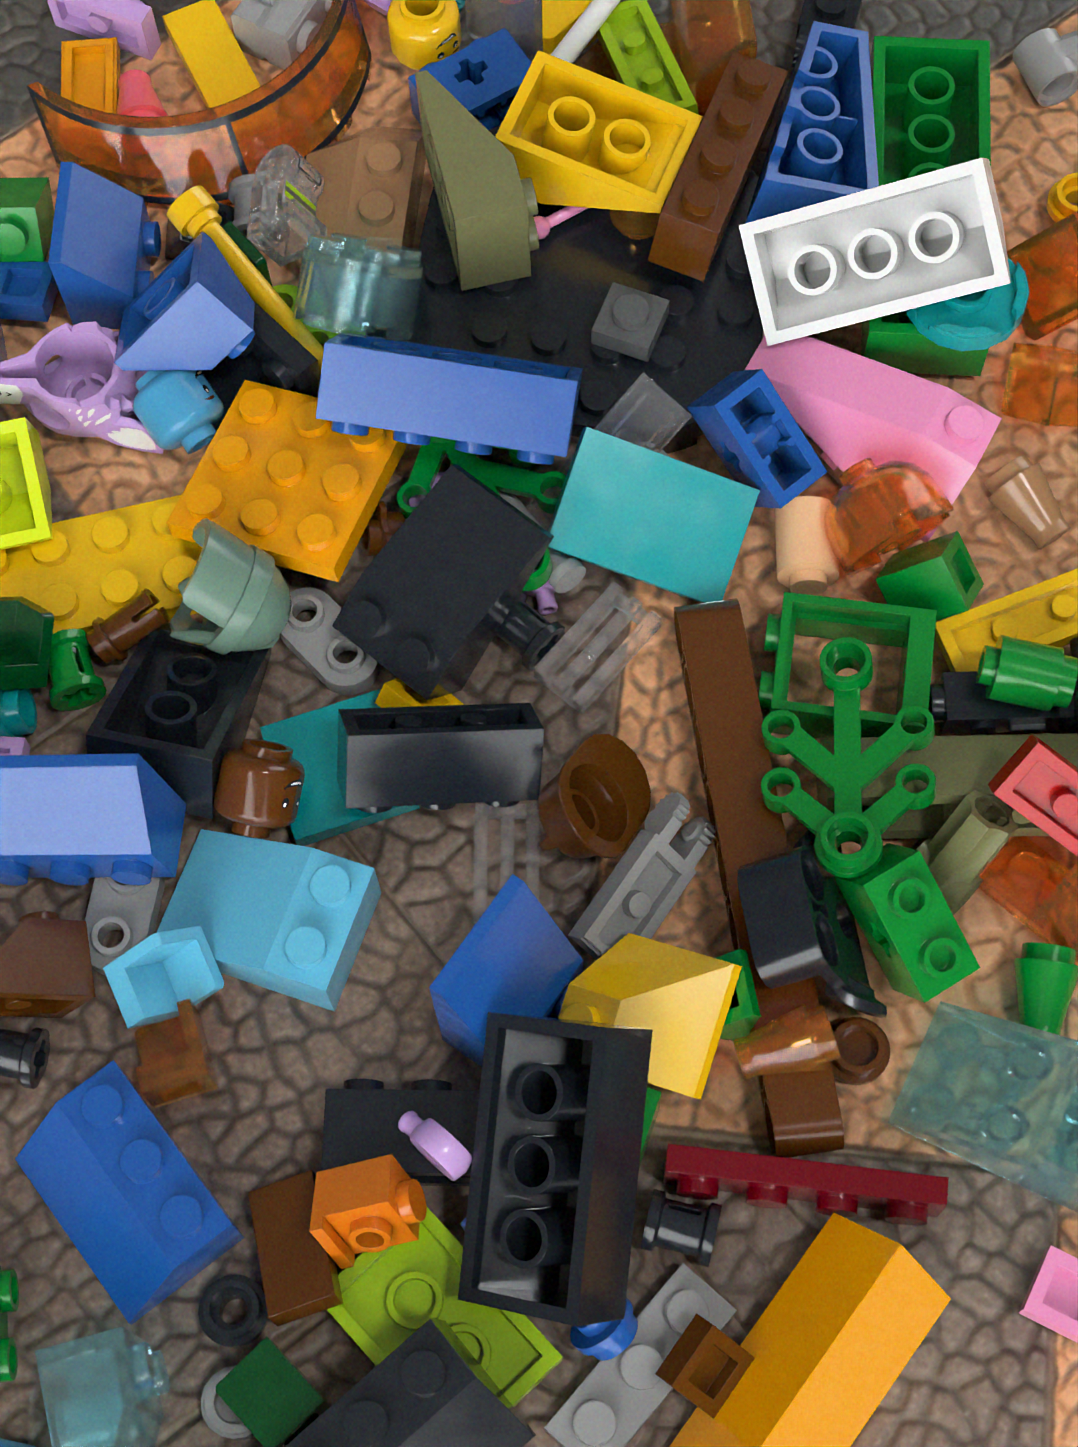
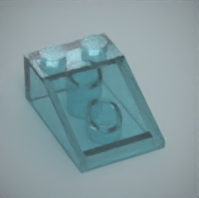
(103, 1390)

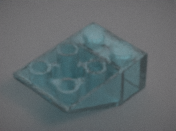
(997, 1099)

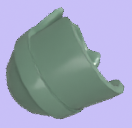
(235, 591)

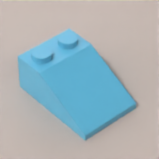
(276, 912)

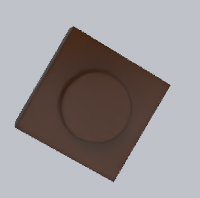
(705, 1365)

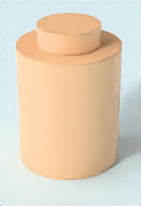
(802, 548)

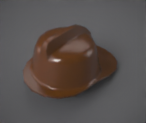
(595, 800)

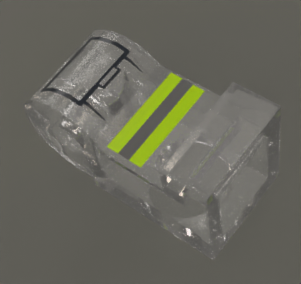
(284, 202)

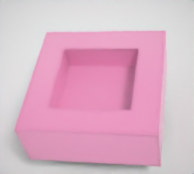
(1054, 1294)

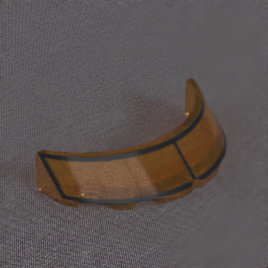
(210, 147)

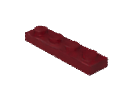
(833, 1187)

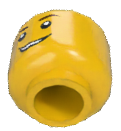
(423, 30)

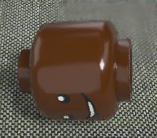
(259, 787)

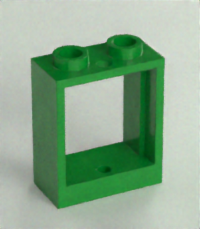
(867, 621)

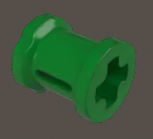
(72, 672)

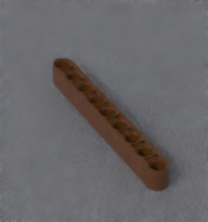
(732, 757)

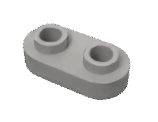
(320, 643)
(122, 908)

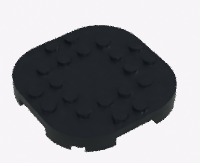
(551, 313)

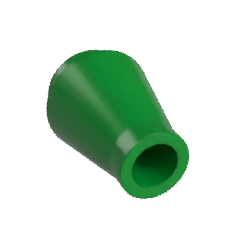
(1045, 984)

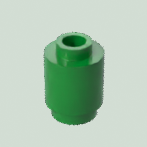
(1027, 673)

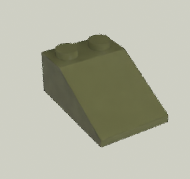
(477, 191)

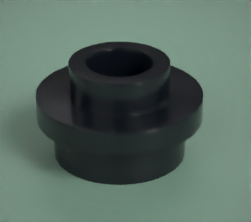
(218, 1296)

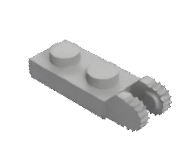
(646, 878)

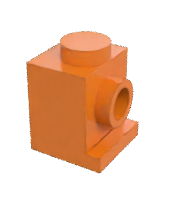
(365, 1208)

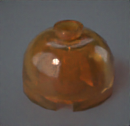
(882, 511)

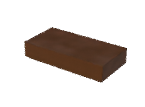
(294, 1267)

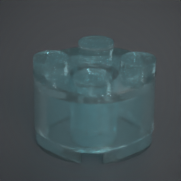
(358, 287)

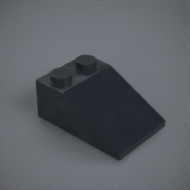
(443, 584)
(181, 712)

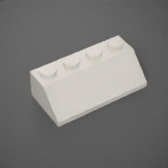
(877, 252)

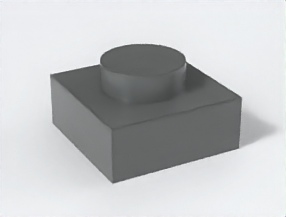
(630, 321)

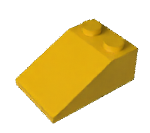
(594, 139)

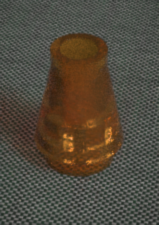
(789, 1044)

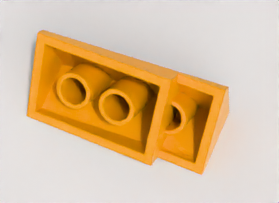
(826, 1345)

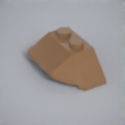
(372, 185)

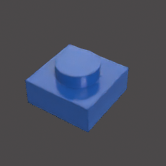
(27, 291)

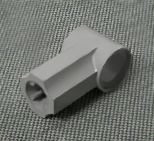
(1049, 65)

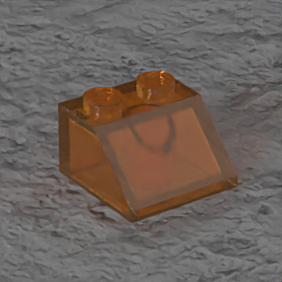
(703, 40)

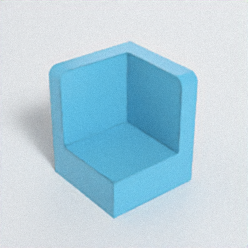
(161, 973)

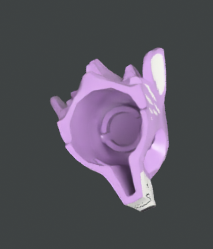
(80, 390)

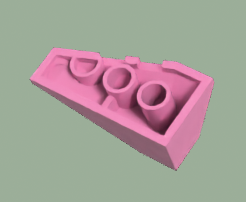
(876, 411)

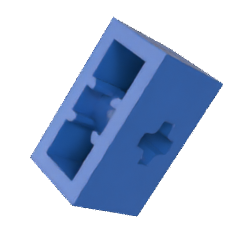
(480, 77)
(757, 437)

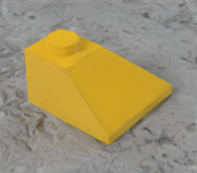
(662, 990)

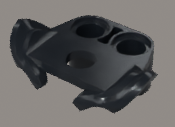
(804, 926)

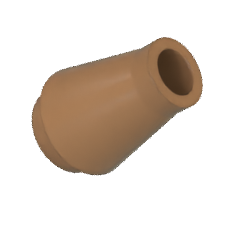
(1027, 500)

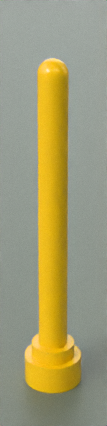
(197, 212)

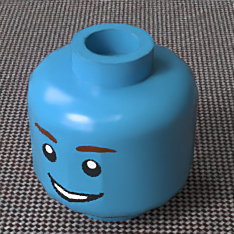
(178, 408)

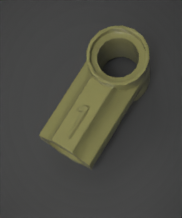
(967, 846)

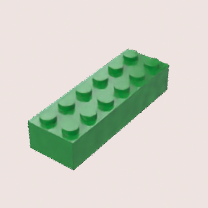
(927, 117)

